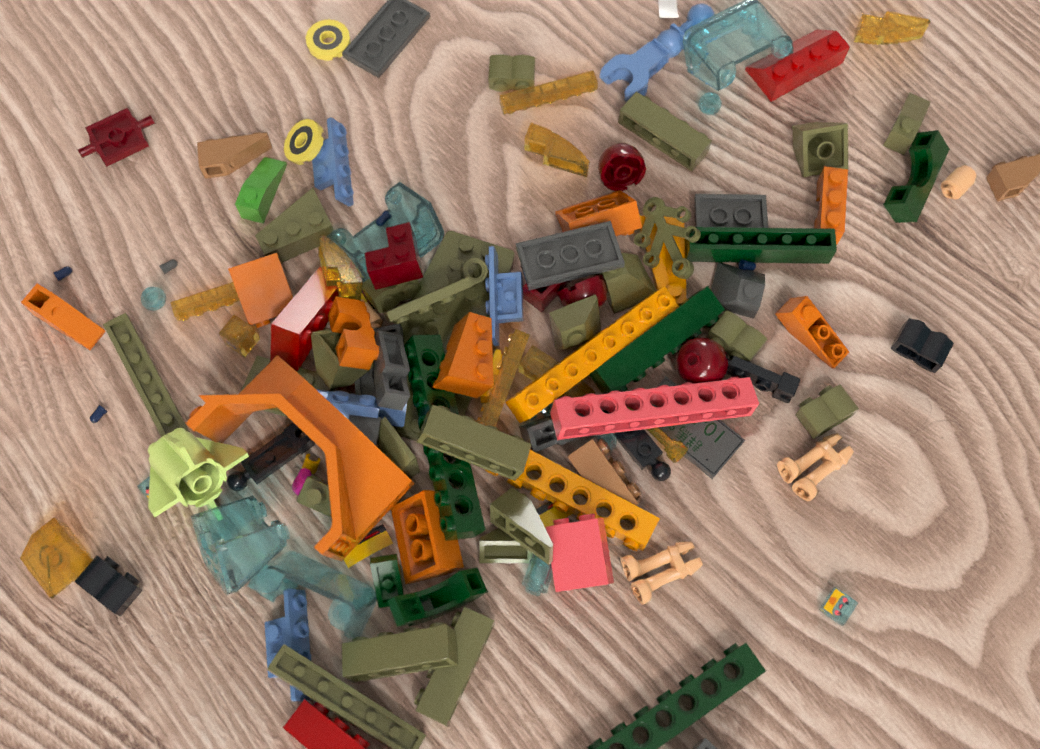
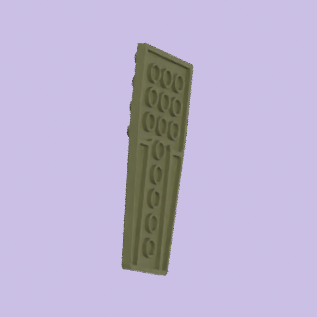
(441, 319)

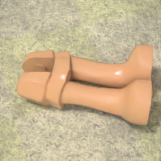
(823, 450)
(679, 570)

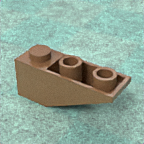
(229, 154)
(1012, 178)
(598, 466)

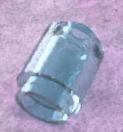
(537, 576)

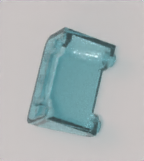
(731, 37)
(404, 207)
(237, 541)
(351, 598)

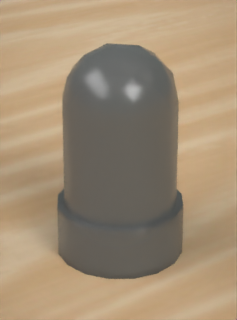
(166, 267)

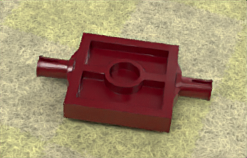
(116, 137)

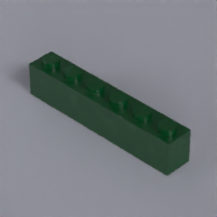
(762, 245)
(656, 342)

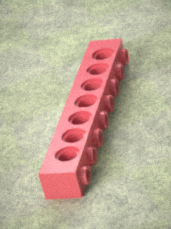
(740, 402)

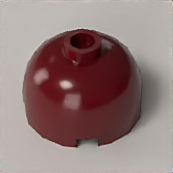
(621, 166)
(584, 289)
(701, 361)

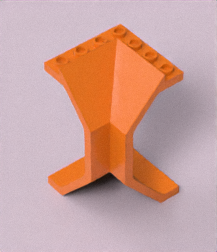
(360, 476)

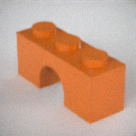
(832, 196)
(357, 341)

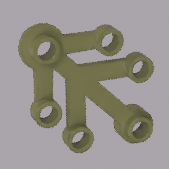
(665, 235)

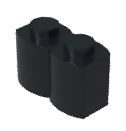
(922, 345)
(108, 585)

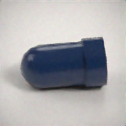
(383, 218)
(746, 265)
(62, 273)
(98, 414)

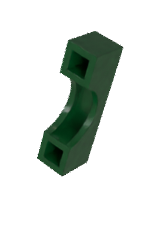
(927, 157)

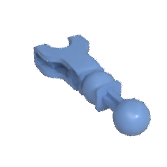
(653, 56)

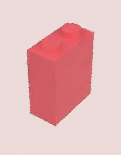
(580, 553)

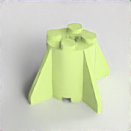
(188, 470)

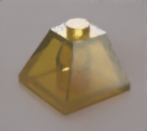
(55, 557)

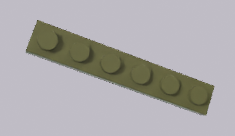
(144, 375)
(344, 700)

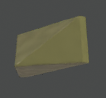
(501, 548)

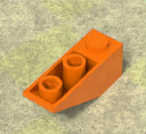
(62, 316)
(812, 330)

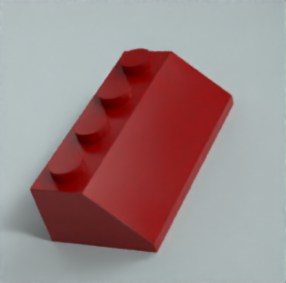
(810, 58)

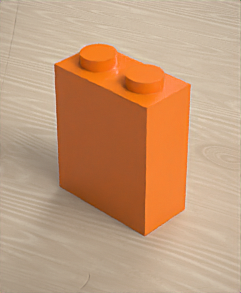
(261, 288)

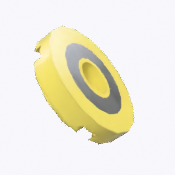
(323, 30)
(294, 147)

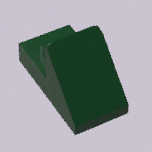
(386, 578)

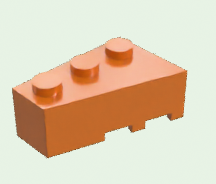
(468, 358)

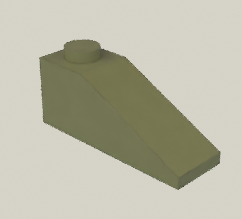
(907, 124)
(519, 519)

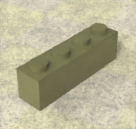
(664, 131)
(474, 442)
(399, 653)
(448, 683)

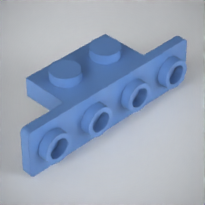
(332, 164)
(505, 295)
(363, 406)
(291, 631)

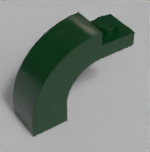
(439, 599)

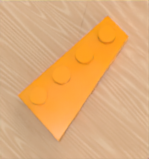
(663, 272)

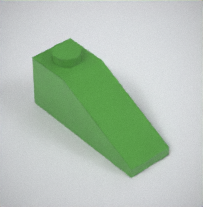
(260, 189)

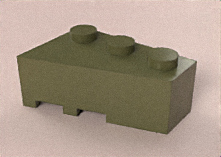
(296, 228)

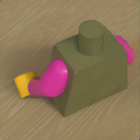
(310, 489)

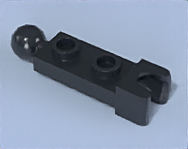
(781, 386)
(644, 452)
(270, 457)

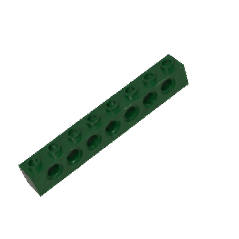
(464, 494)
(747, 670)

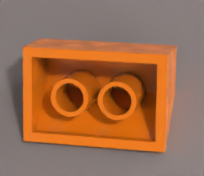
(613, 207)
(421, 541)

